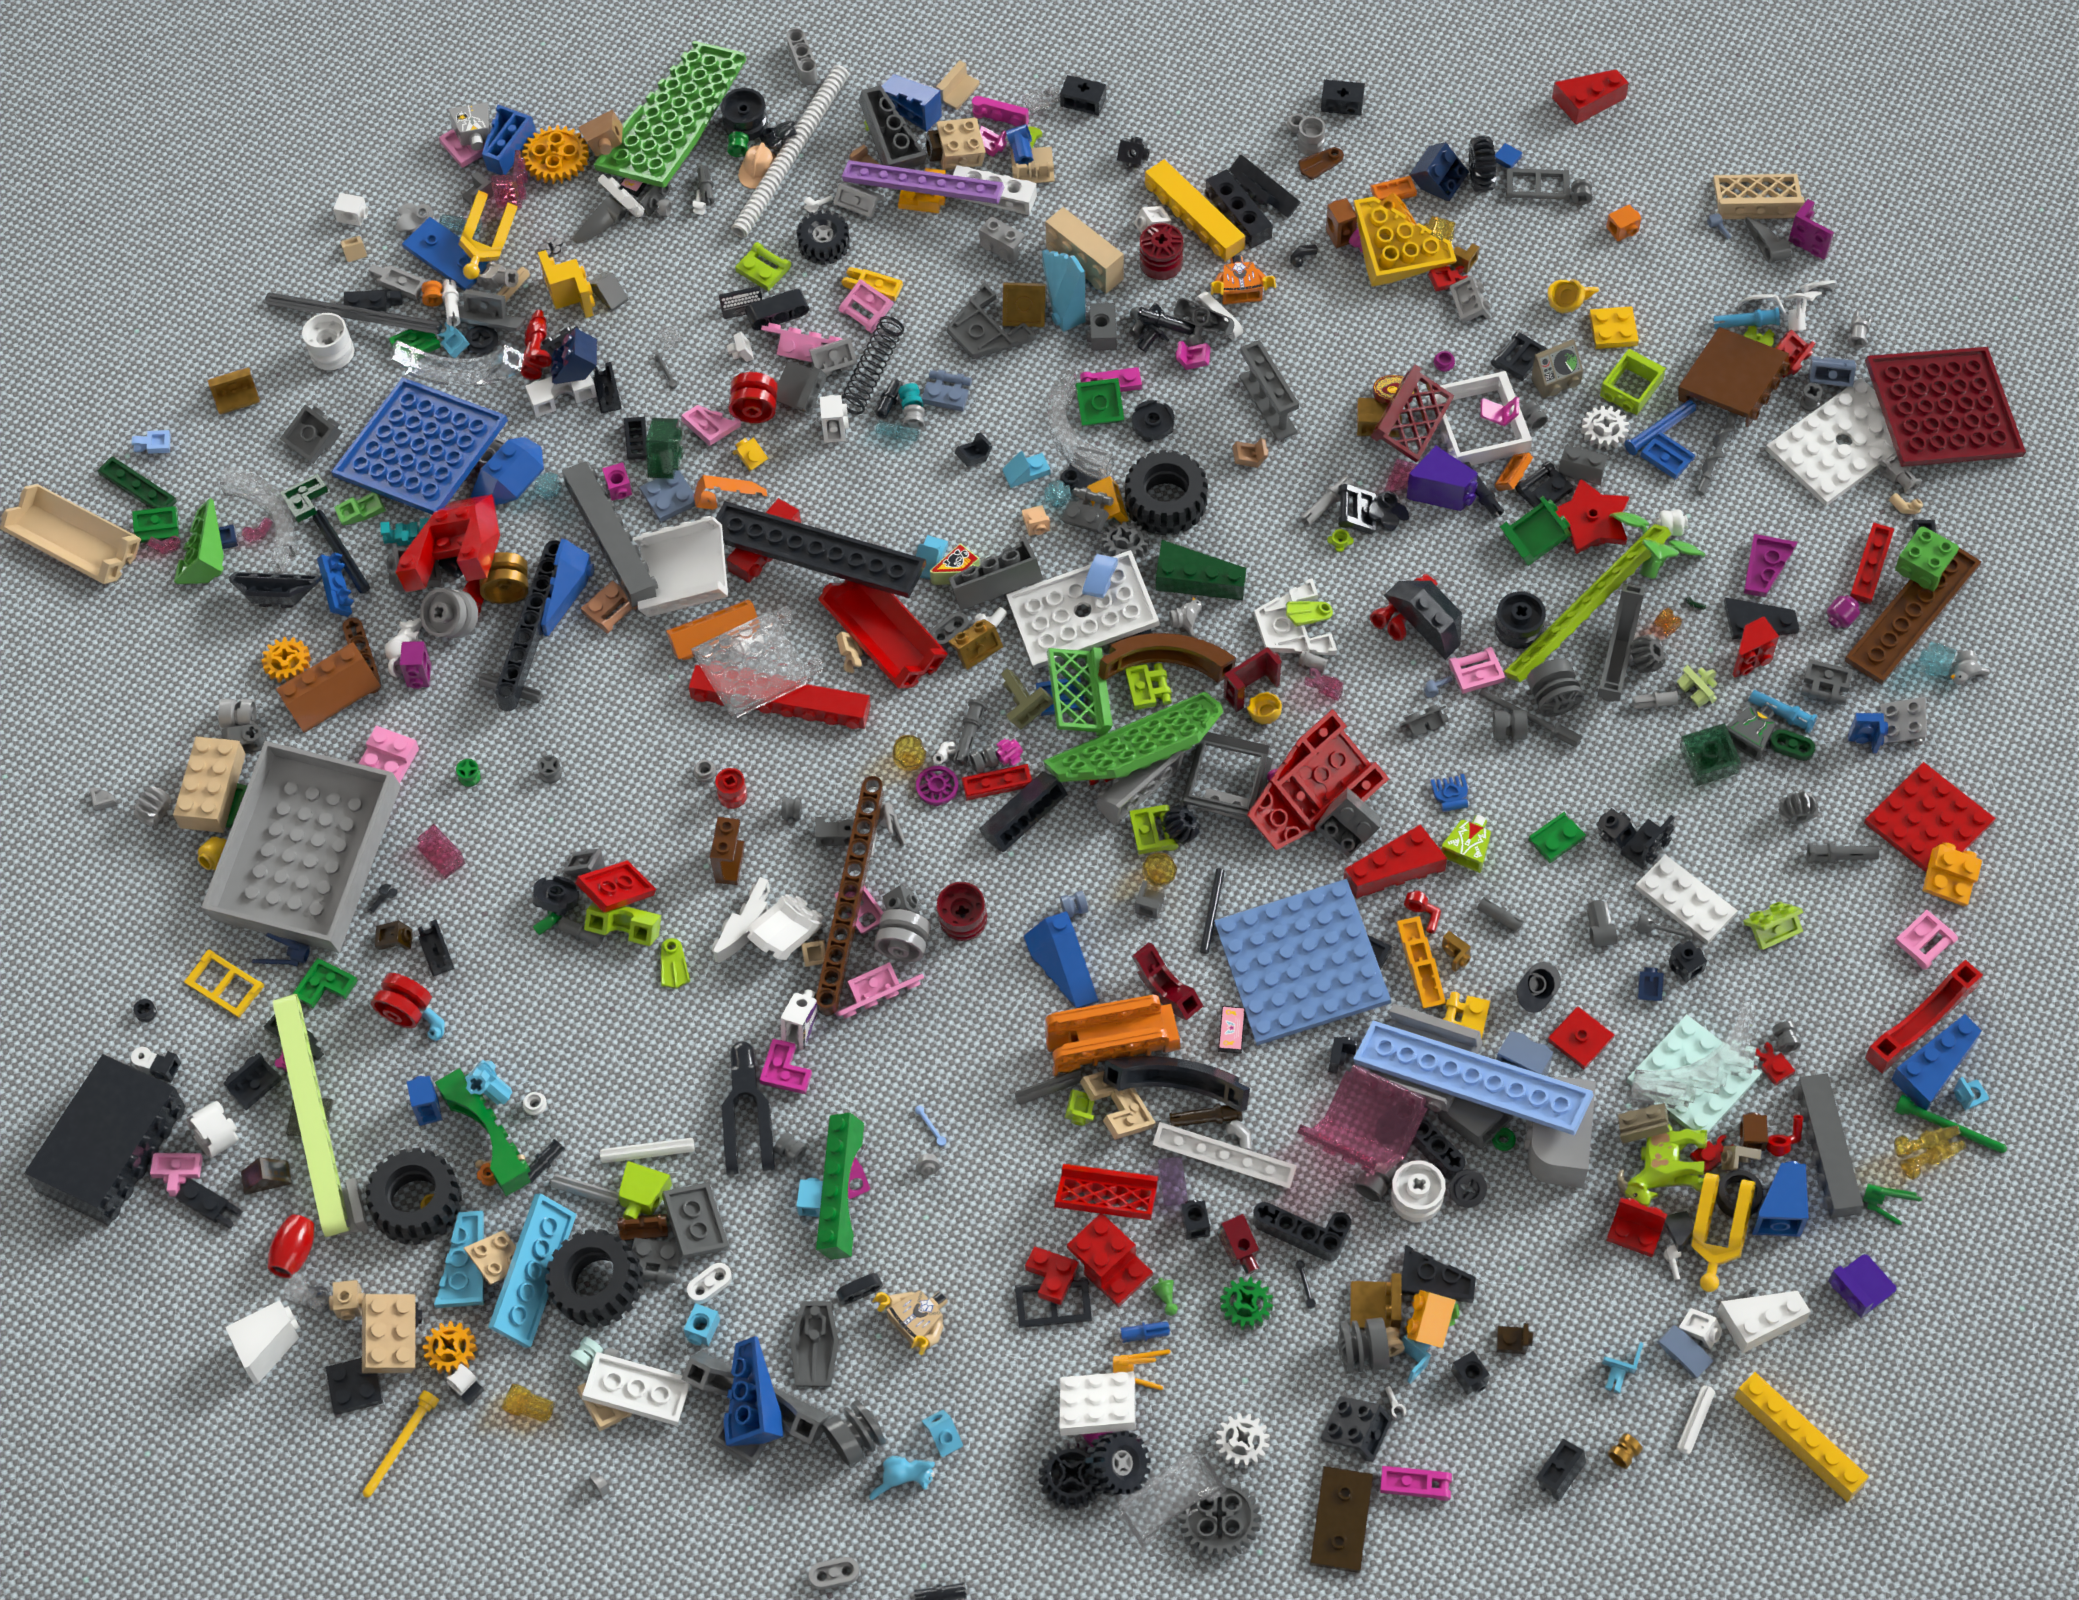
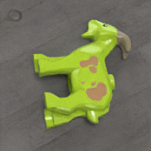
(1664, 1165)

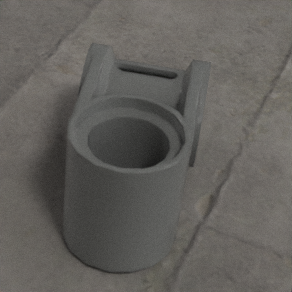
(246, 736)

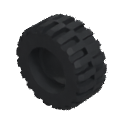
(1166, 469)
(405, 1169)
(577, 1255)

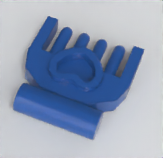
(1452, 796)

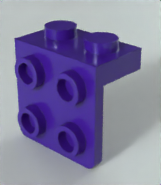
(1862, 1285)

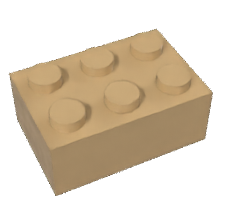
(388, 1333)

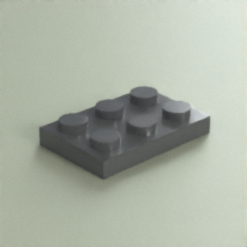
(695, 1220)

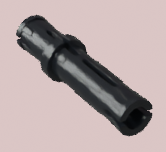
(1159, 320)
(1487, 497)

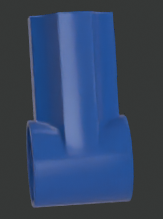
(1020, 143)

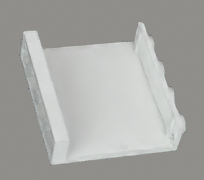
(686, 565)

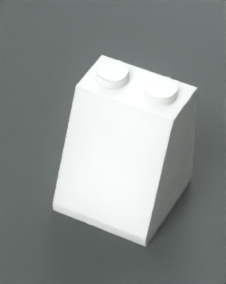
(263, 1338)

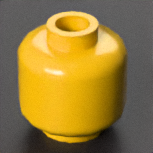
(210, 852)

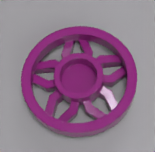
(937, 785)

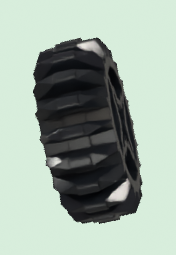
(1482, 164)
(1059, 1491)

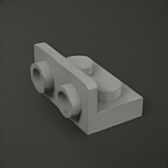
(1470, 299)
(834, 356)

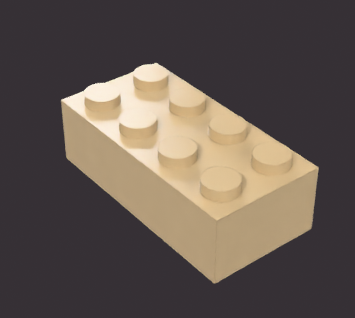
(1097, 256)
(209, 784)

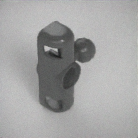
(1214, 322)

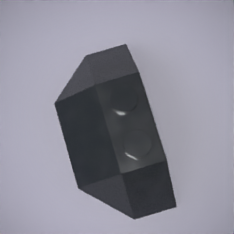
(274, 588)
(1428, 613)

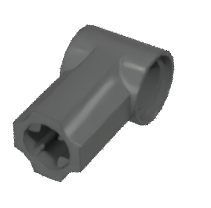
(1601, 929)

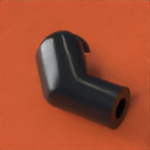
(1302, 251)

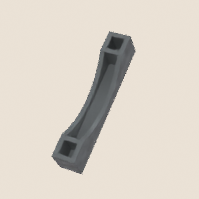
(716, 1376)

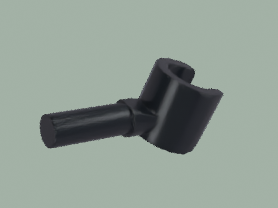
(384, 893)

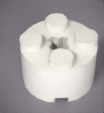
(212, 1129)

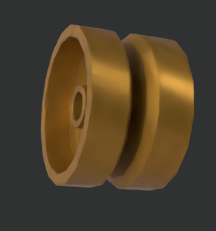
(506, 579)

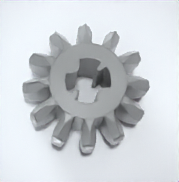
(152, 806)

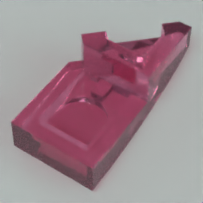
(1399, 476)

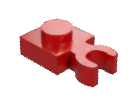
(1444, 277)
(1775, 1067)
(1710, 1155)

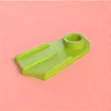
(1307, 612)
(673, 965)

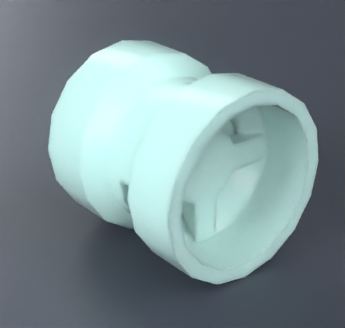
(586, 1353)

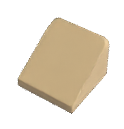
(353, 248)
(813, 952)

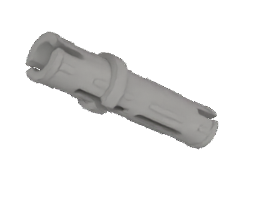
(1324, 502)

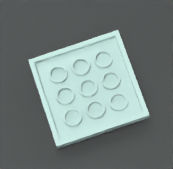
(1682, 1047)

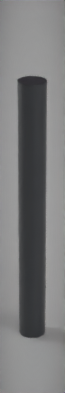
(1212, 910)

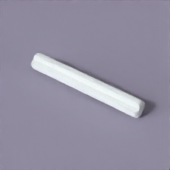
(647, 1150)

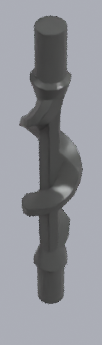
(1718, 442)

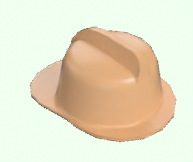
(755, 165)

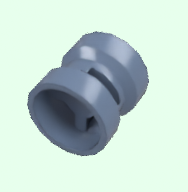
(1068, 903)

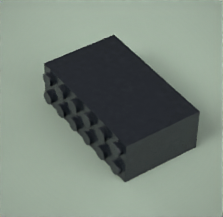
(105, 1139)

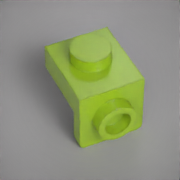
(1079, 1108)

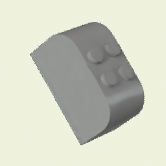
(1559, 1156)

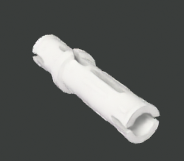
(451, 299)

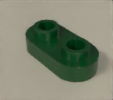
(1792, 744)

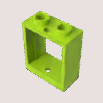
(1633, 362)

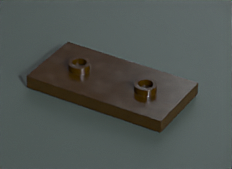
(1341, 1519)

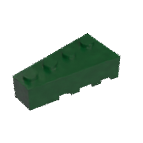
(1198, 574)

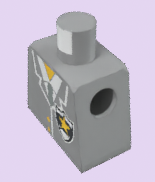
(471, 124)

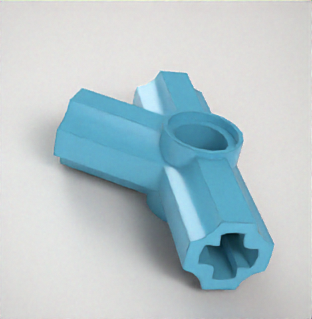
(485, 1080)

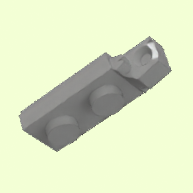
(397, 280)

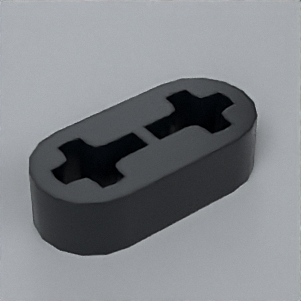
(859, 1288)

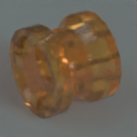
(1668, 621)

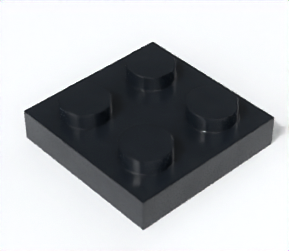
(352, 1388)

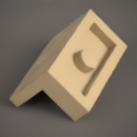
(957, 86)

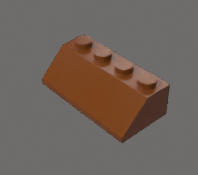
(328, 687)

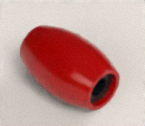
(291, 1246)

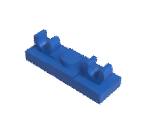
(335, 584)

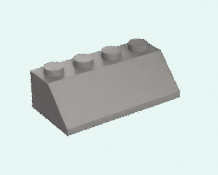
(1135, 788)

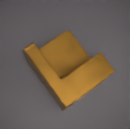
(1466, 258)

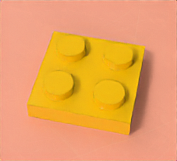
(1613, 327)

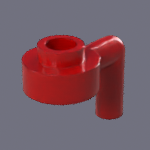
(1418, 902)
(1780, 1145)

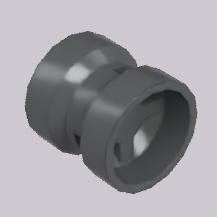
(1535, 418)
(983, 759)
(1786, 1036)
(790, 1148)

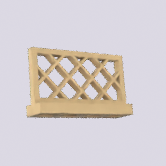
(1758, 206)

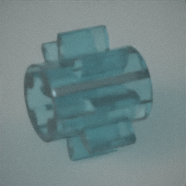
(548, 485)
(1057, 493)

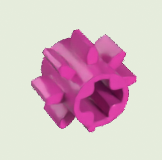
(1009, 752)

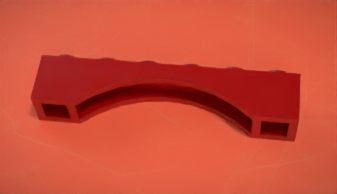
(1939, 1004)

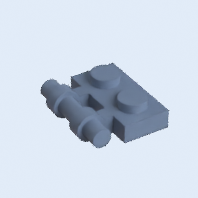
(946, 396)

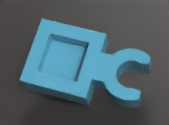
(453, 341)

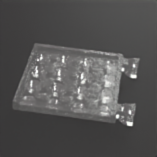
(754, 663)

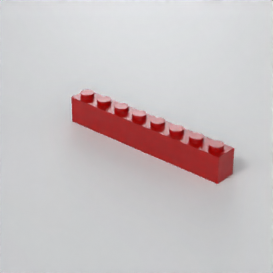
(805, 702)

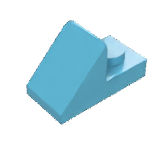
(1025, 469)
(933, 551)

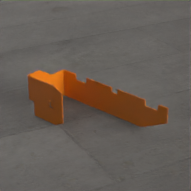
(726, 484)

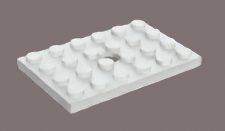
(1819, 461)
(1048, 611)

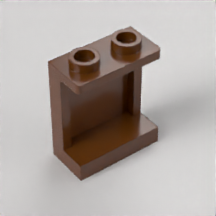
(727, 851)

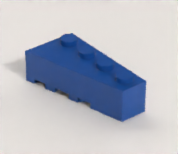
(1934, 1064)

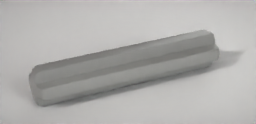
(585, 1190)

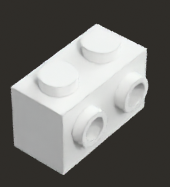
(833, 418)

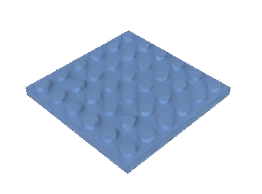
(1302, 962)

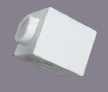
(350, 209)

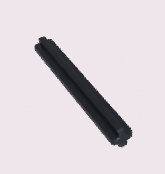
(338, 547)

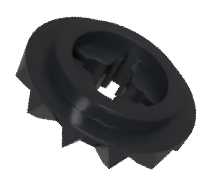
(473, 337)
(1468, 1199)

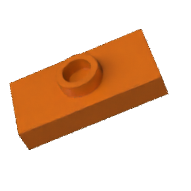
(1401, 187)
(1513, 471)

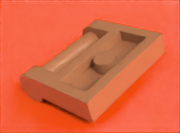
(604, 604)

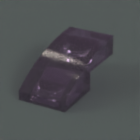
(1172, 1181)

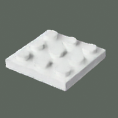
(1097, 1403)

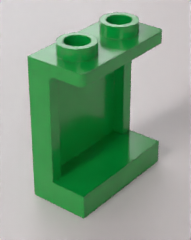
(1537, 531)

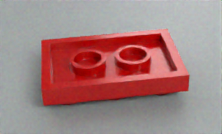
(615, 886)

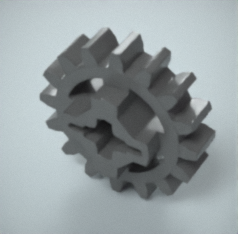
(1125, 538)

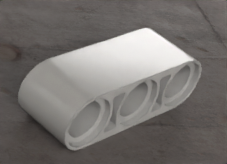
(802, 56)

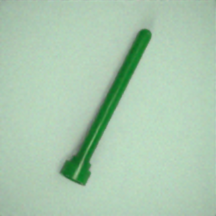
(1907, 1107)

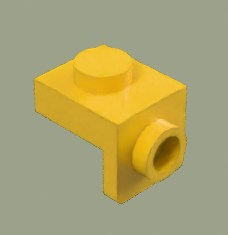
(750, 453)

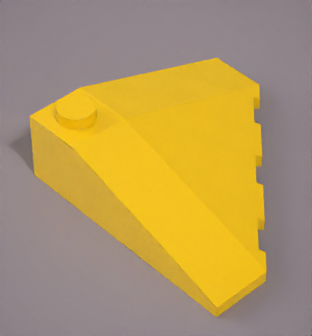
(1396, 247)

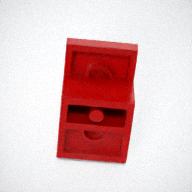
(1109, 1259)

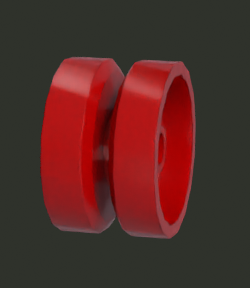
(753, 397)
(401, 1000)

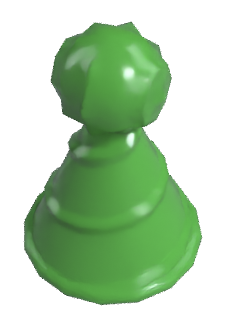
(1164, 1290)

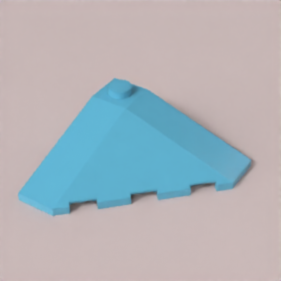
(1066, 288)

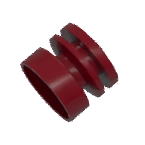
(1161, 251)
(957, 900)

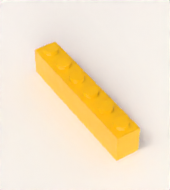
(1194, 210)
(1801, 1437)

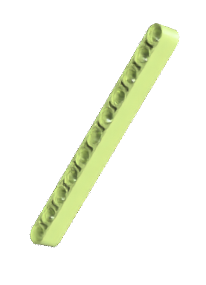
(311, 1115)

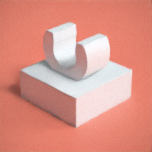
(741, 348)

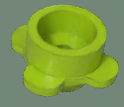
(1340, 534)

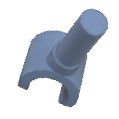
(1716, 220)
(1431, 688)

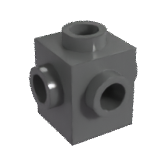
(901, 899)

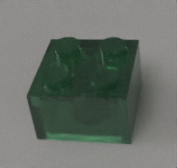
(663, 448)
(1710, 754)

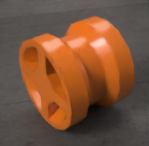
(432, 293)

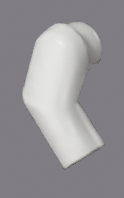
(943, 752)

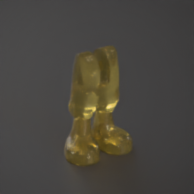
(1937, 1149)

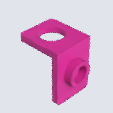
(1498, 413)
(857, 1172)

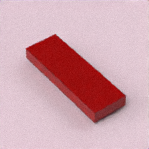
(996, 782)

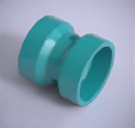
(909, 395)

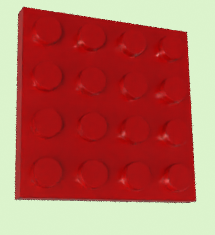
(1927, 813)

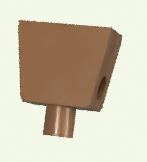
(603, 133)

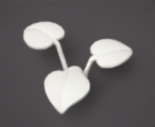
(1797, 316)

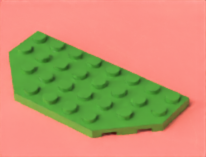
(1139, 742)

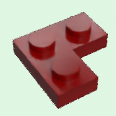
(1056, 1269)

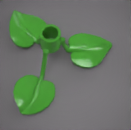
(1659, 551)

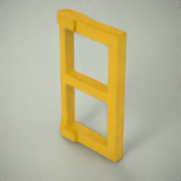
(233, 970)

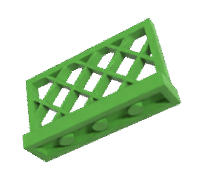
(1097, 691)

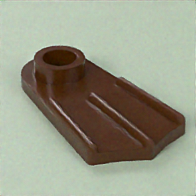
(1320, 162)

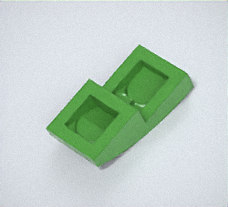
(360, 510)

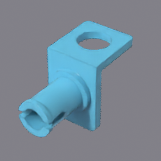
(1418, 1352)
(1619, 1369)

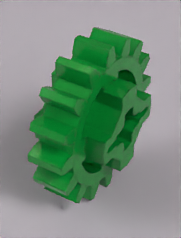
(1248, 1293)

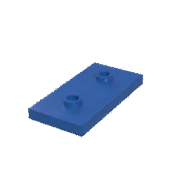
(441, 251)

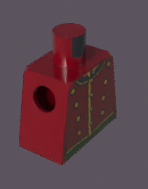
(1236, 1234)

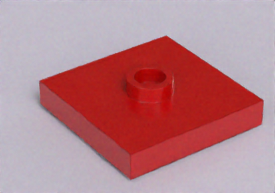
(1581, 1037)

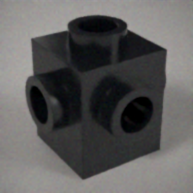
(1126, 152)
(1616, 828)
(1687, 960)

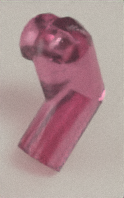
(257, 533)

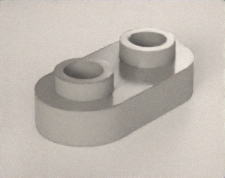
(833, 1570)

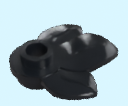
(773, 136)
(1079, 479)
(1388, 510)

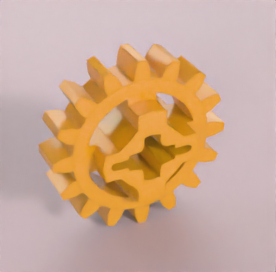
(286, 659)
(445, 1358)

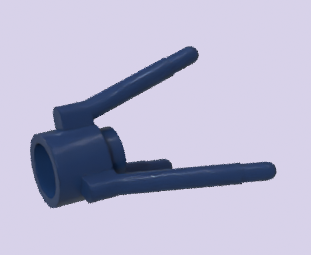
(296, 951)

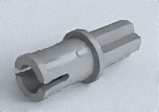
(1655, 700)

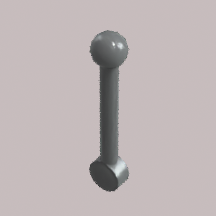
(672, 382)

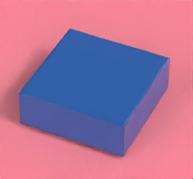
(1508, 156)

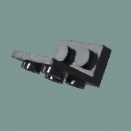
(1648, 841)
(1357, 1426)

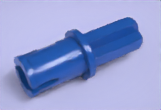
(1144, 1331)

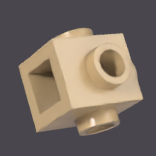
(346, 1300)

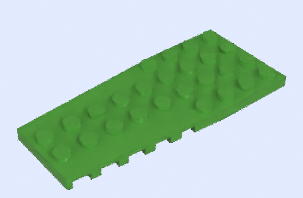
(674, 117)

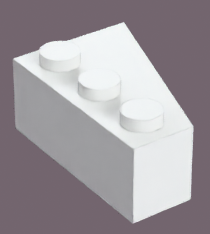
(1762, 1317)

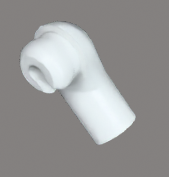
(995, 619)

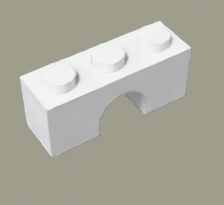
(543, 393)

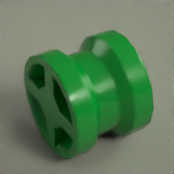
(737, 144)
(463, 769)

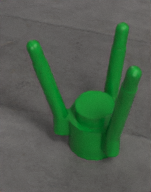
(1876, 1194)

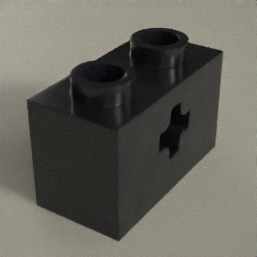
(1083, 95)
(1342, 97)

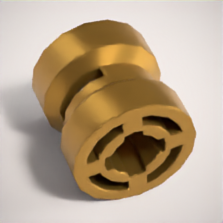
(1625, 1451)

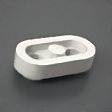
(707, 1282)

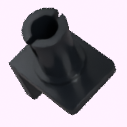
(1152, 332)

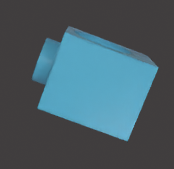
(809, 1197)
(701, 1315)

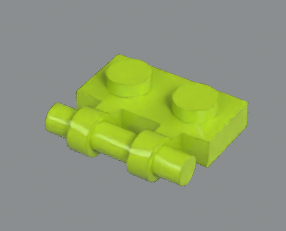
(1141, 688)

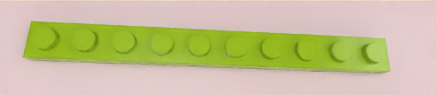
(1585, 605)

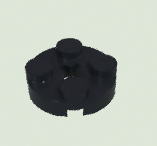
(1153, 431)
(545, 897)

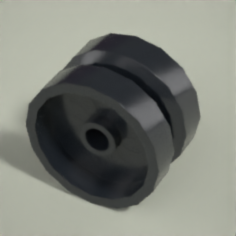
(744, 112)
(1519, 619)

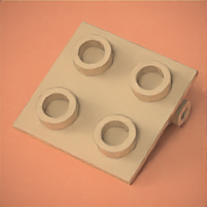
(1039, 170)
(492, 1256)

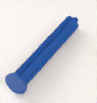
(1662, 425)

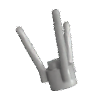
(886, 819)

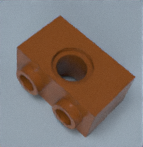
(1340, 222)

